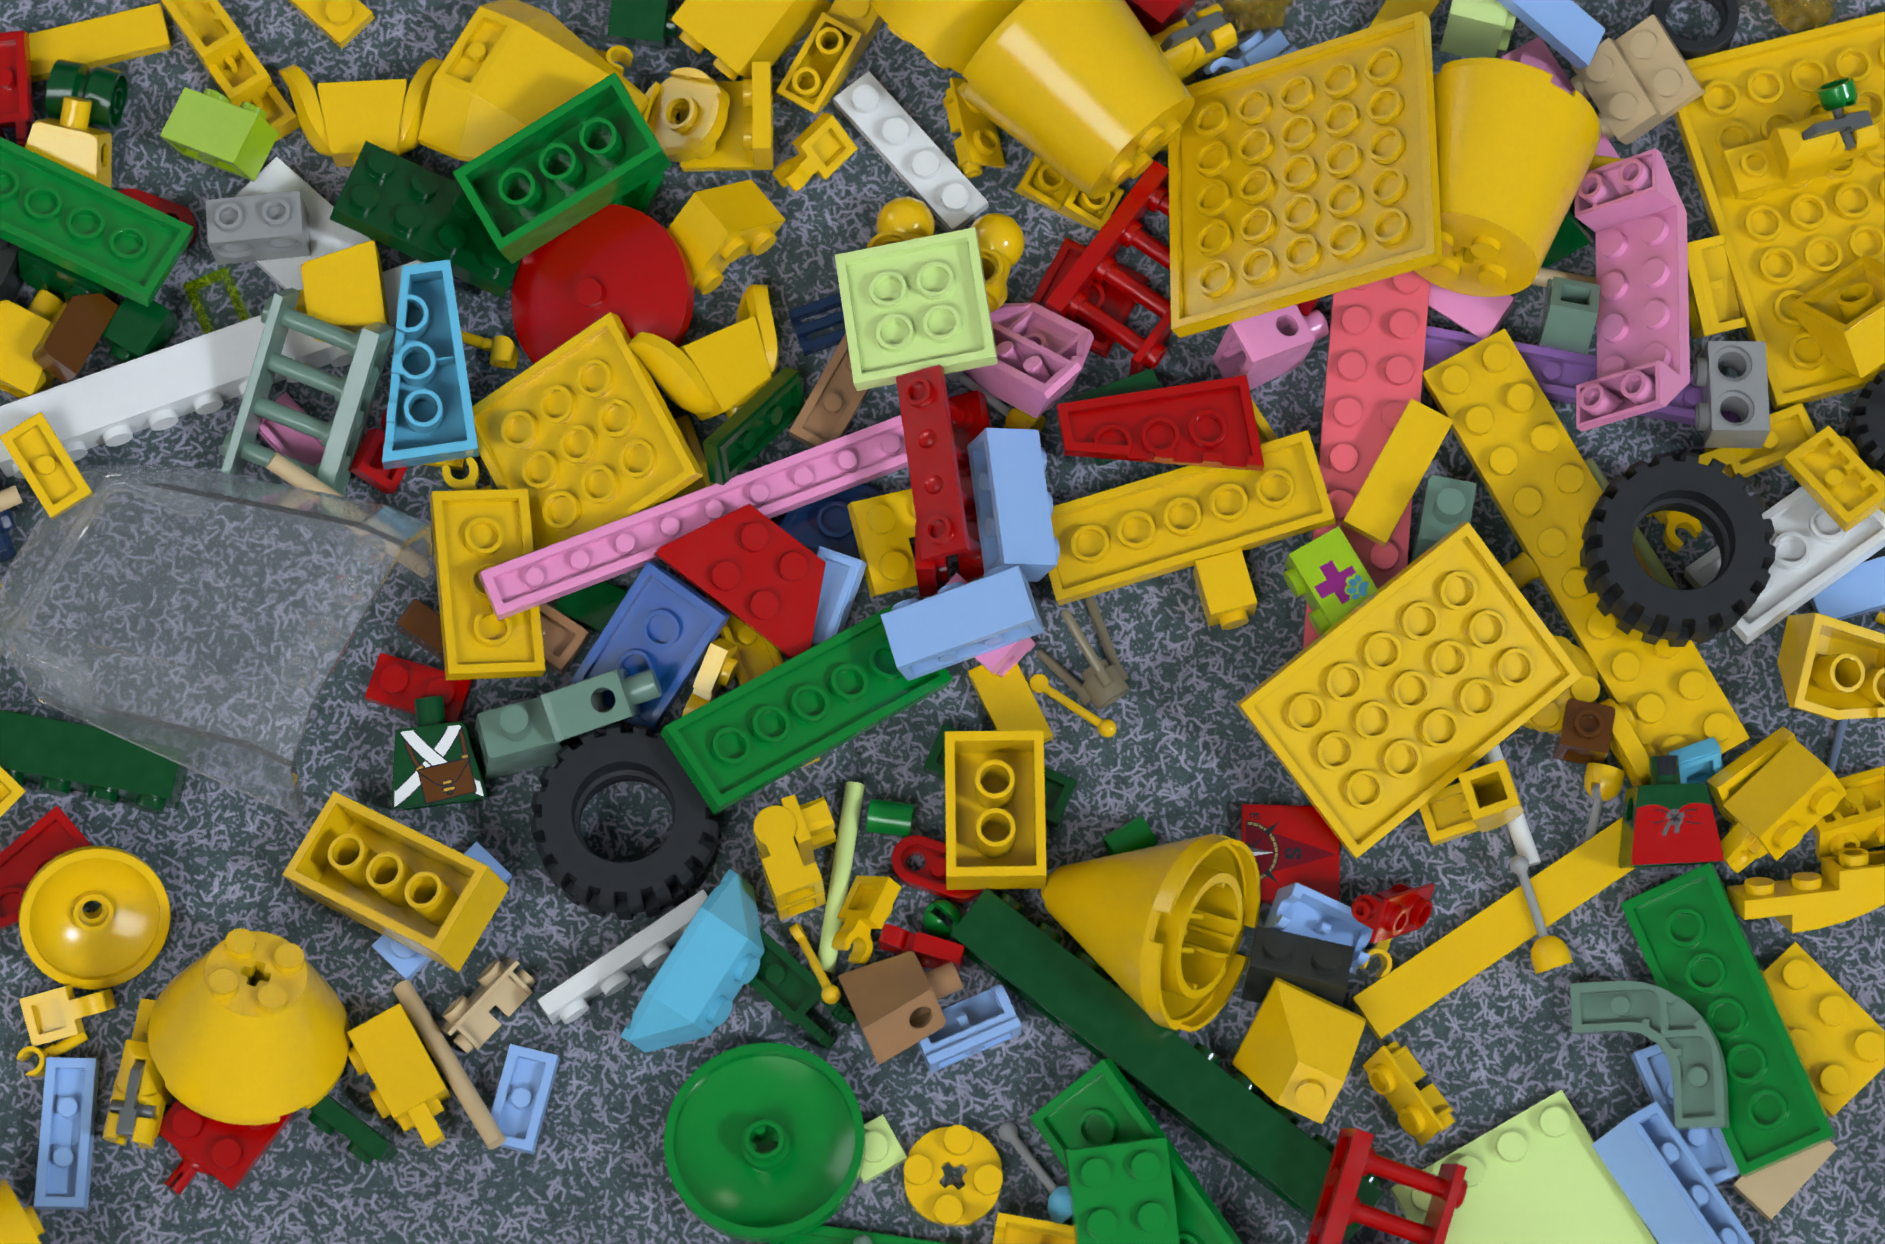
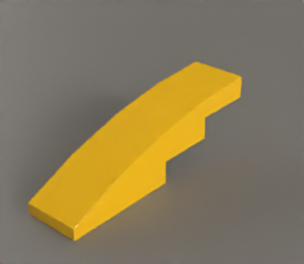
(230, 59)

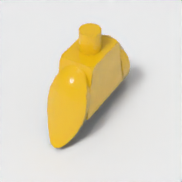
(360, 111)
(718, 369)

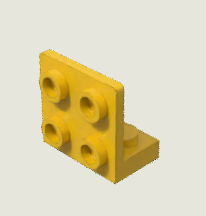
(748, 129)

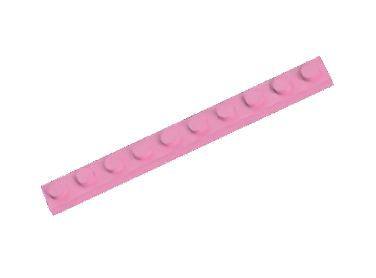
(634, 539)

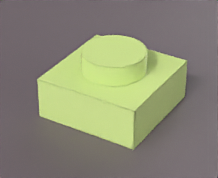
(882, 1150)

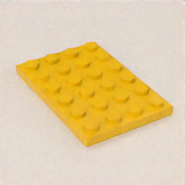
(1409, 689)

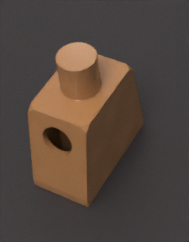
(898, 1001)

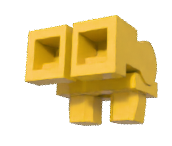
(786, 847)

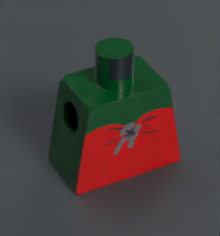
(1668, 821)

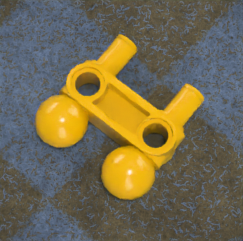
(998, 237)

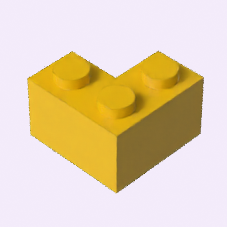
(723, 226)

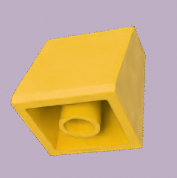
(746, 29)

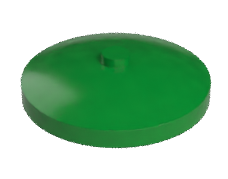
(764, 1142)

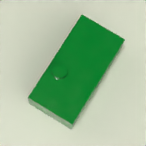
(562, 168)

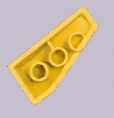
(1832, 667)

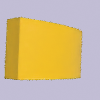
(1055, 192)

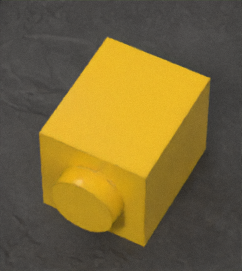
(1225, 589)

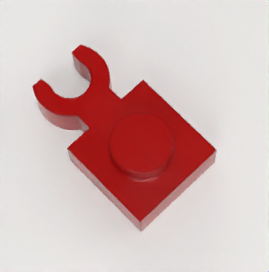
(369, 464)
(929, 949)

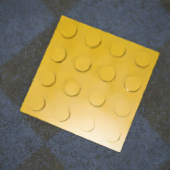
(584, 436)

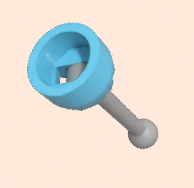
(1059, 1199)

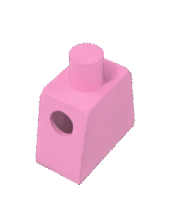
(1268, 344)

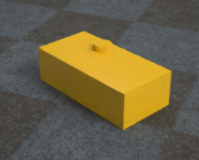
(396, 881)

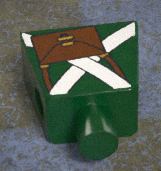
(435, 761)

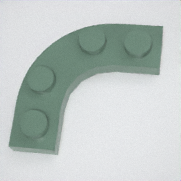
(1677, 1029)

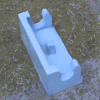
(1319, 917)
(971, 1028)

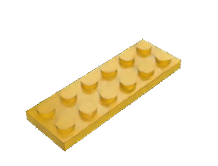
(1186, 517)

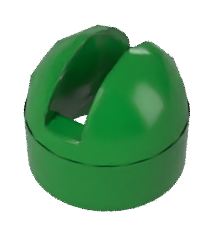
(1838, 94)
(934, 925)

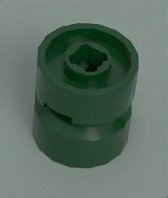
(102, 86)

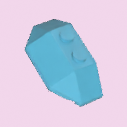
(702, 971)

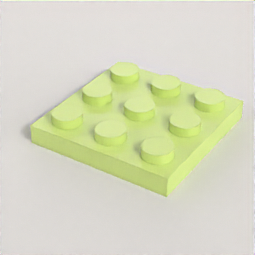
(915, 308)

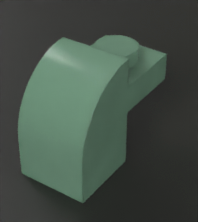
(1569, 315)

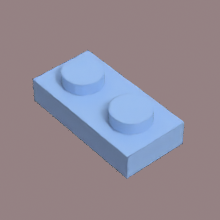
(524, 1096)

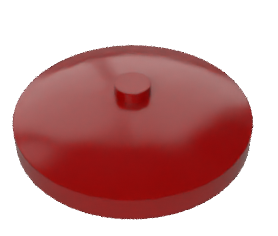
(601, 266)

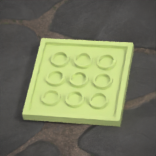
(1534, 1186)

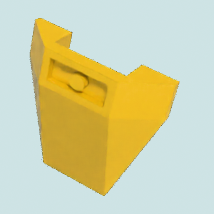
(504, 76)

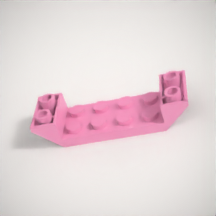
(1642, 289)

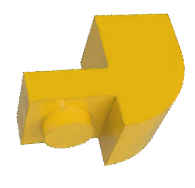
(1479, 802)

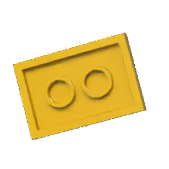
(1830, 1030)

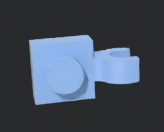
(1254, 49)

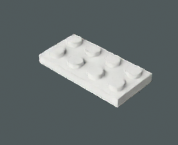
(1808, 559)

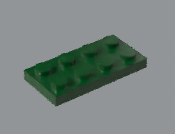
(421, 218)

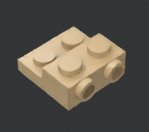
(1637, 81)

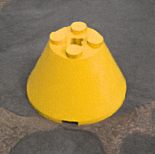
(249, 1031)

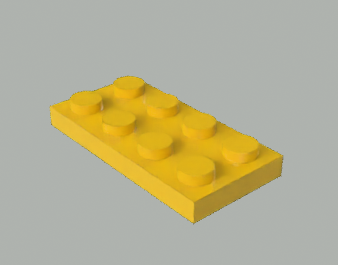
(469, 536)

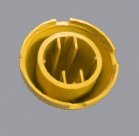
(1164, 922)

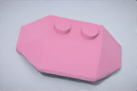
(1035, 355)

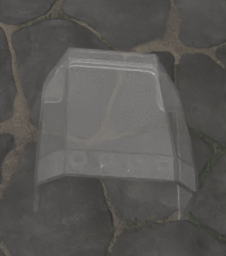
(201, 612)

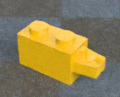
(1779, 806)
(402, 1072)

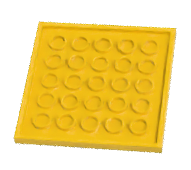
(1305, 177)

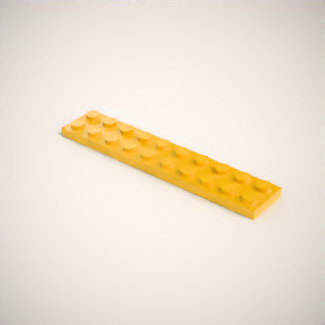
(1546, 501)

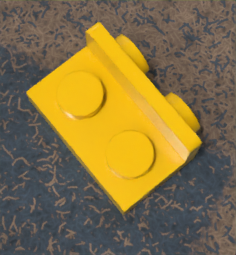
(1837, 478)
(1857, 818)

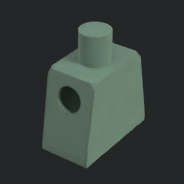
(1442, 508)
(581, 705)
(515, 739)

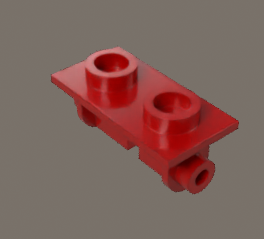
(1394, 910)

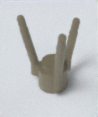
(1102, 681)

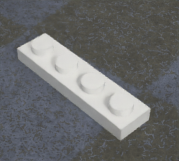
(910, 152)
(611, 971)

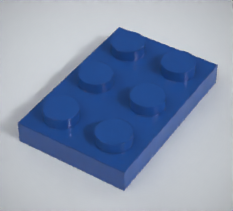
(659, 628)

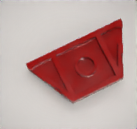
(754, 575)

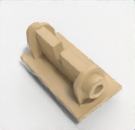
(498, 988)

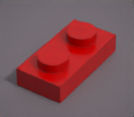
(930, 572)
(400, 682)

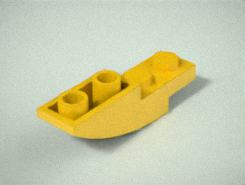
(830, 54)
(1810, 901)

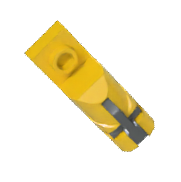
(1196, 41)
(1801, 150)
(138, 1090)

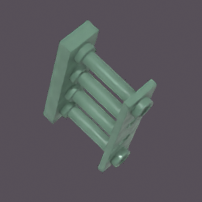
(352, 391)

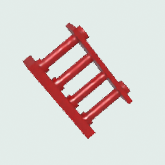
(1098, 264)
(939, 466)
(1341, 1207)

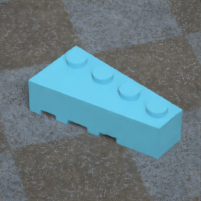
(429, 385)

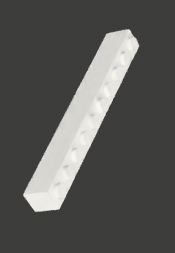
(167, 385)

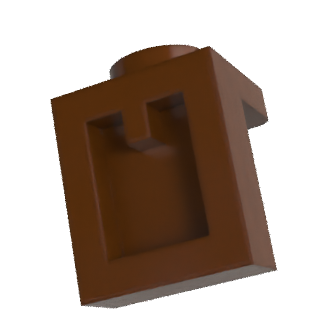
(1584, 732)

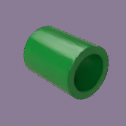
(890, 817)
(1129, 837)

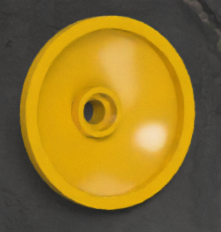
(101, 945)

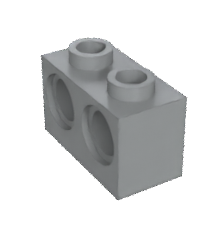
(258, 227)
(1742, 395)

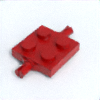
(215, 1146)

